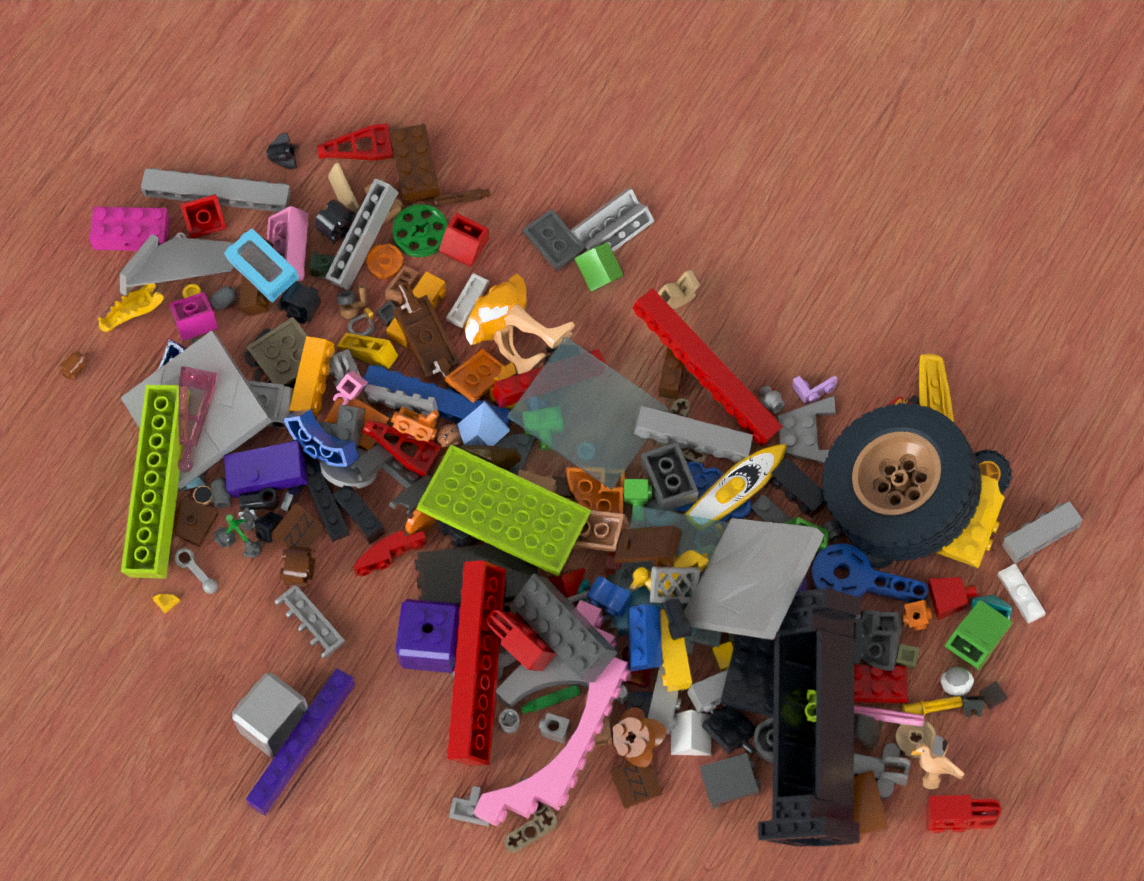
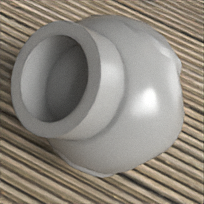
(771, 399)

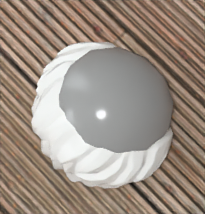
(957, 681)

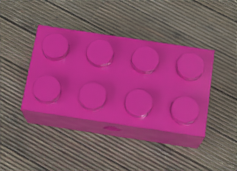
(127, 227)

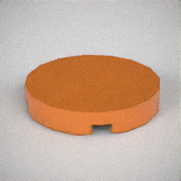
(384, 261)
(419, 522)

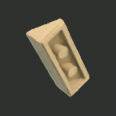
(342, 188)

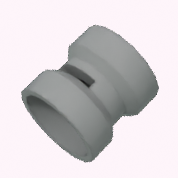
(508, 717)

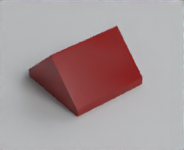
(203, 216)

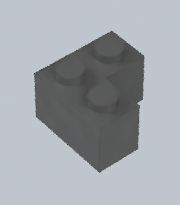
(348, 425)

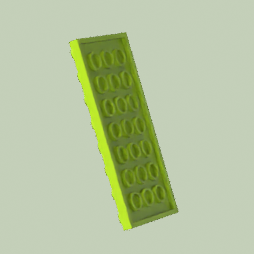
(504, 510)

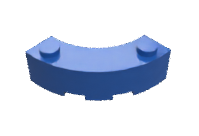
(318, 442)

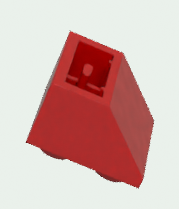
(464, 240)

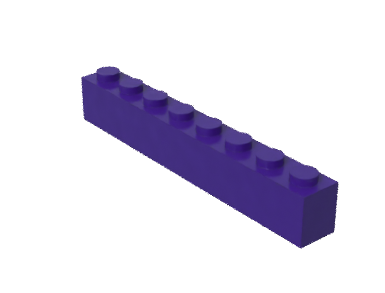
(300, 742)

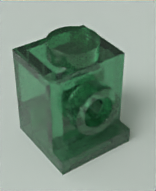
(316, 267)

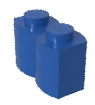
(609, 597)

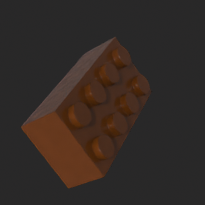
(414, 163)

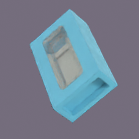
(261, 265)

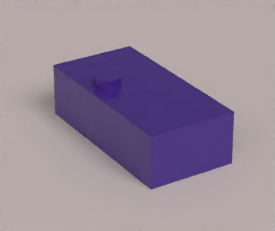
(270, 466)

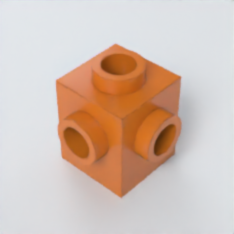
(911, 611)

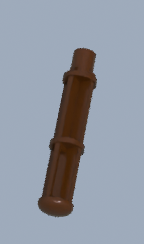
(459, 197)

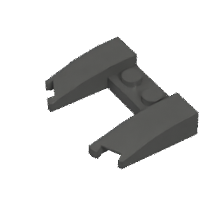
(379, 458)

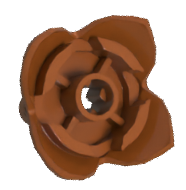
(648, 733)

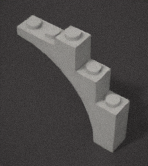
(526, 682)

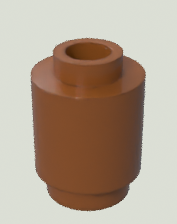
(73, 365)

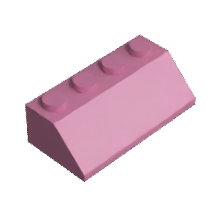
(289, 235)

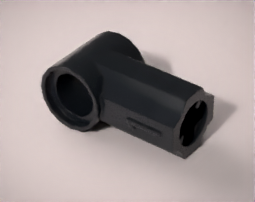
(257, 499)
(677, 623)

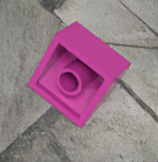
(193, 316)

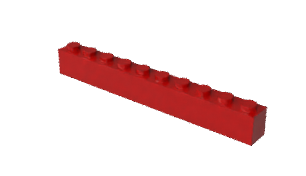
(707, 367)

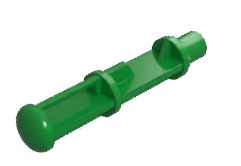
(551, 699)

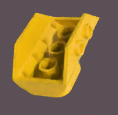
(976, 537)

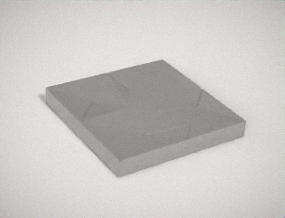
(233, 411)
(753, 577)

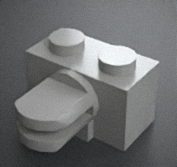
(341, 365)

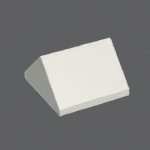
(689, 735)

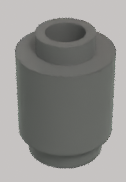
(223, 298)
(219, 493)

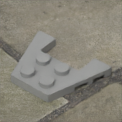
(800, 430)

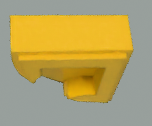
(166, 601)

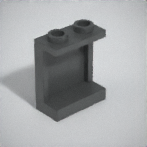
(729, 780)

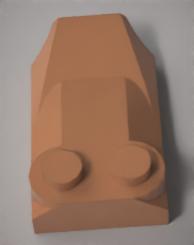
(602, 531)

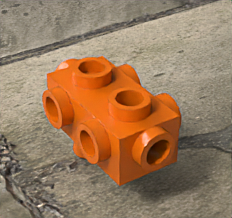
(415, 424)

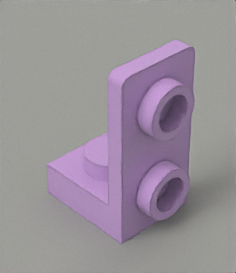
(806, 395)

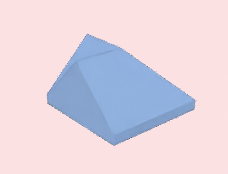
(482, 427)

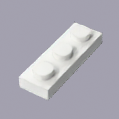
(1021, 593)

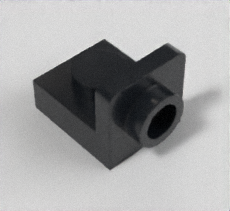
(266, 525)

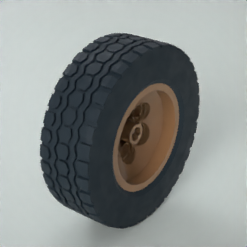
(894, 441)

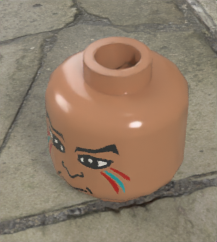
(449, 435)

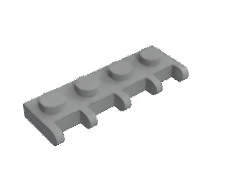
(312, 620)

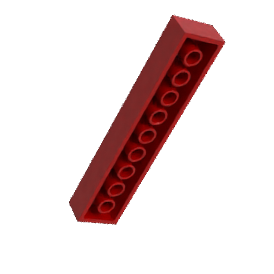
(476, 665)

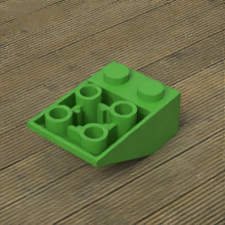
(978, 635)

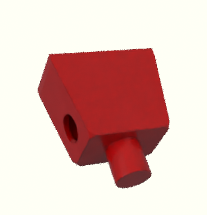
(949, 595)

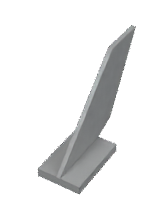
(174, 261)

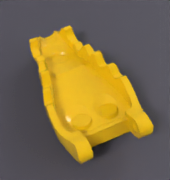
(131, 306)

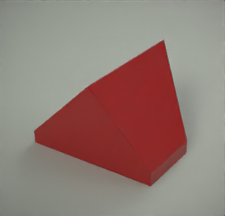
(568, 581)

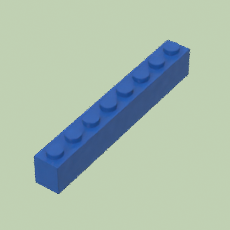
(449, 403)

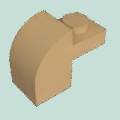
(680, 292)

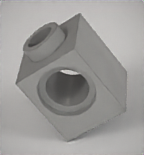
(558, 735)

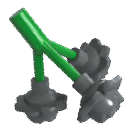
(226, 538)

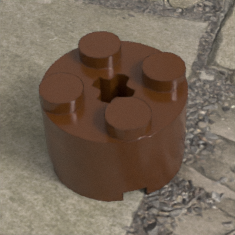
(297, 566)

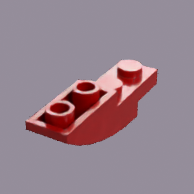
(380, 554)

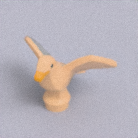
(934, 762)

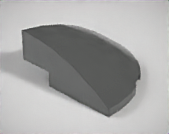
(881, 638)

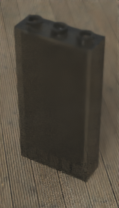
(443, 571)

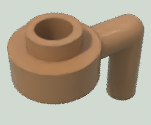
(351, 310)

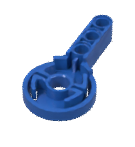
(861, 575)

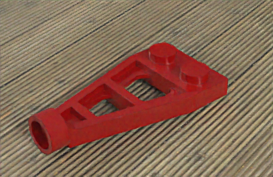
(380, 140)
(419, 462)

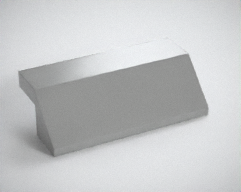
(614, 222)

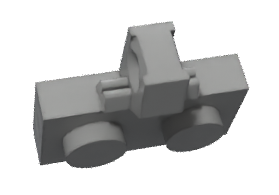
(464, 809)

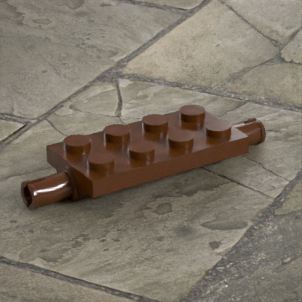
(425, 334)

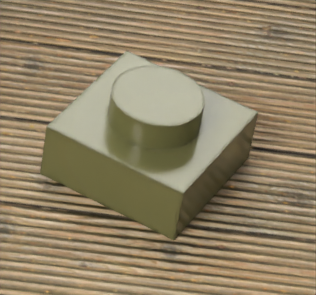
(907, 656)

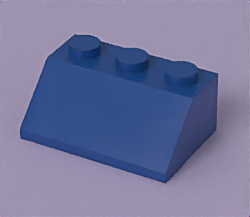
(644, 637)

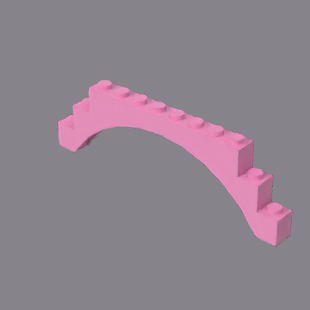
(554, 780)

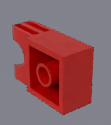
(521, 640)
(960, 813)

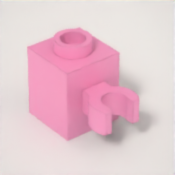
(350, 387)

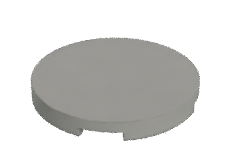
(346, 475)

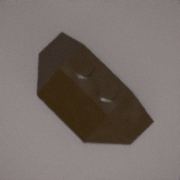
(499, 456)

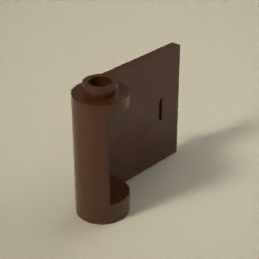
(649, 544)

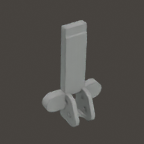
(885, 779)

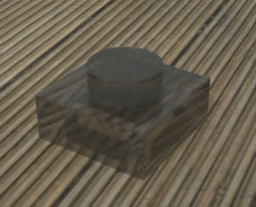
(993, 695)

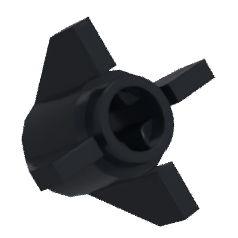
(281, 151)

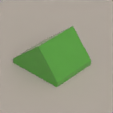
(599, 266)

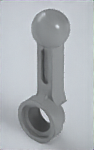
(209, 585)

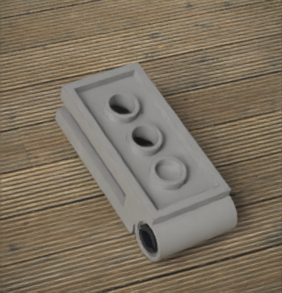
(275, 400)

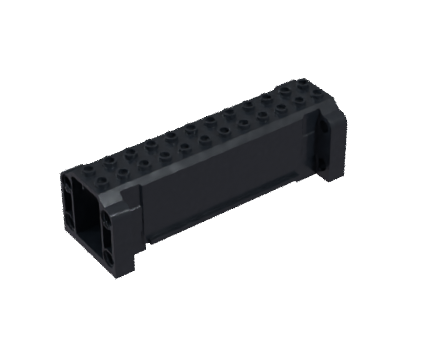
(814, 758)

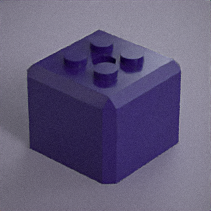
(428, 650)

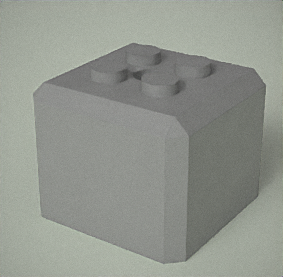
(269, 713)

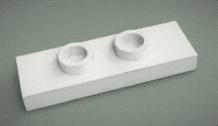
(466, 301)

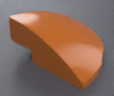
(594, 494)

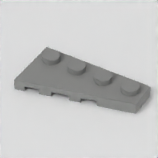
(399, 398)

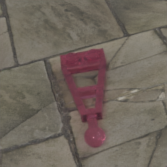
(198, 380)

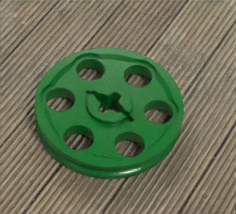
(422, 223)

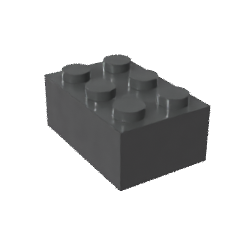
(669, 477)

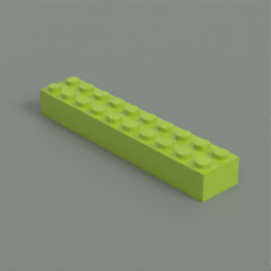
(154, 485)

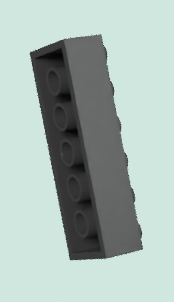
(563, 628)

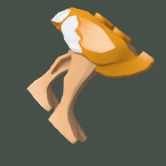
(501, 311)

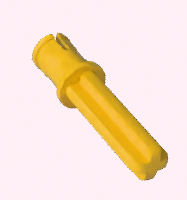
(932, 706)

